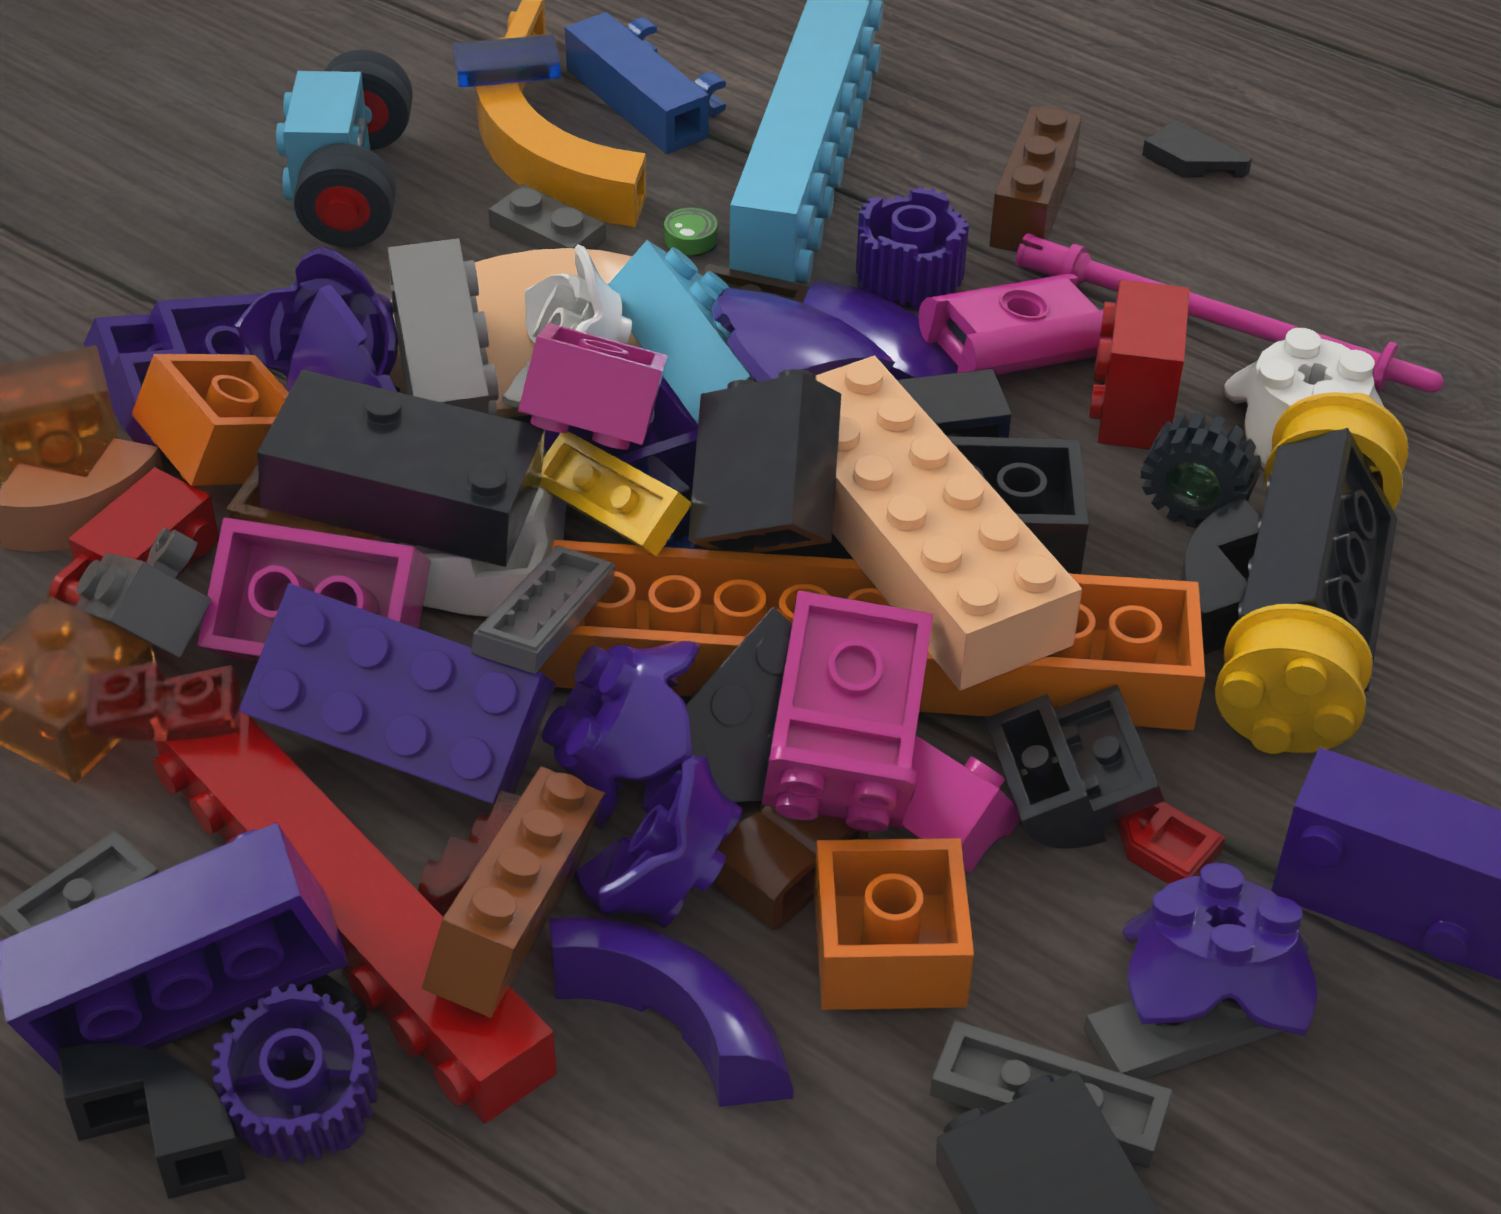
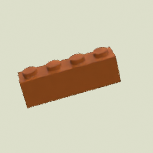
(512, 892)

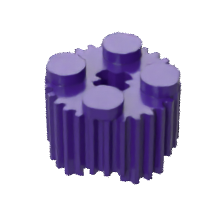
(911, 247)
(302, 1114)

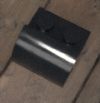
(1073, 766)

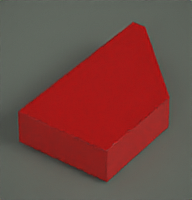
(1168, 842)

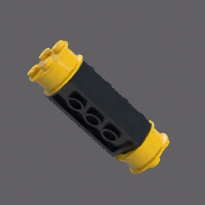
(1316, 576)

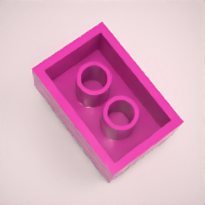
(261, 559)

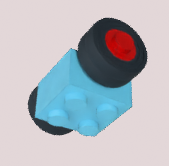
(330, 126)

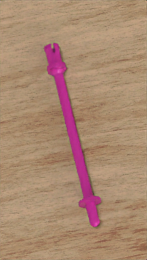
(1057, 259)

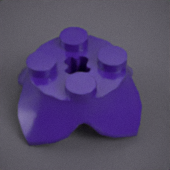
(276, 318)
(623, 718)
(669, 849)
(1217, 942)

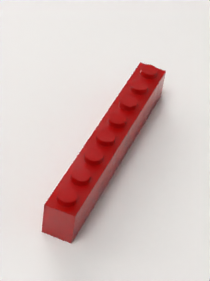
(382, 919)

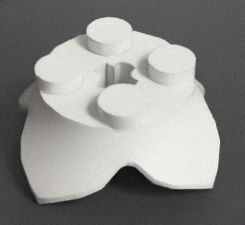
(574, 302)
(1291, 372)

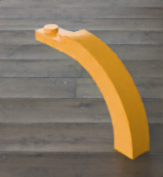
(543, 157)

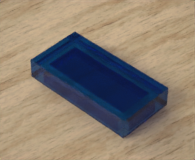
(506, 60)

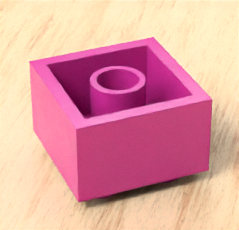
(592, 386)

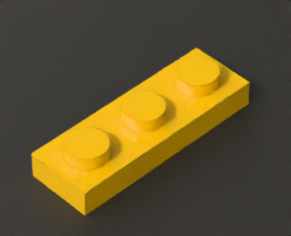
(612, 492)

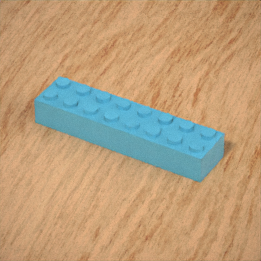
(804, 140)

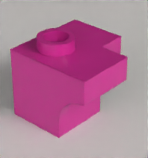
(958, 803)

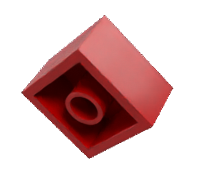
(1139, 362)

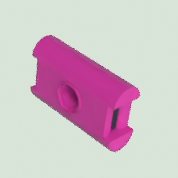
(1014, 325)

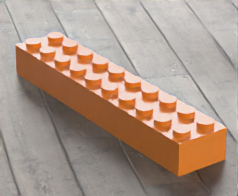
(1126, 632)

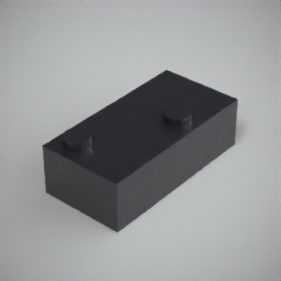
(401, 467)

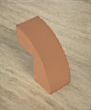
(48, 506)

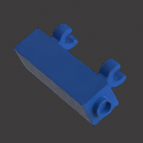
(641, 82)

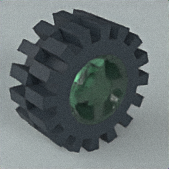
(1199, 467)

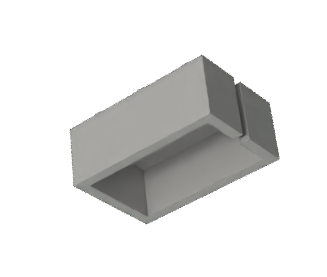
(440, 326)

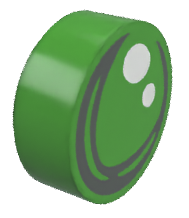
(691, 231)

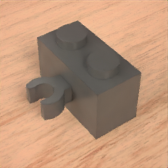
(146, 595)

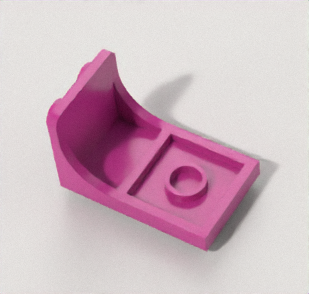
(848, 712)

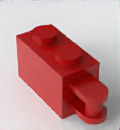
(132, 524)

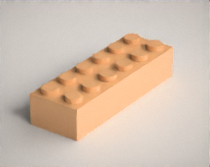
(941, 535)

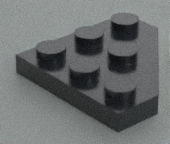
(738, 710)

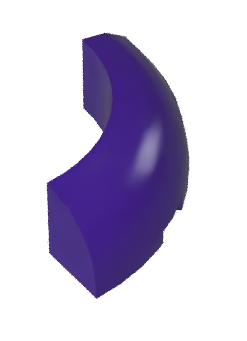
(704, 1000)

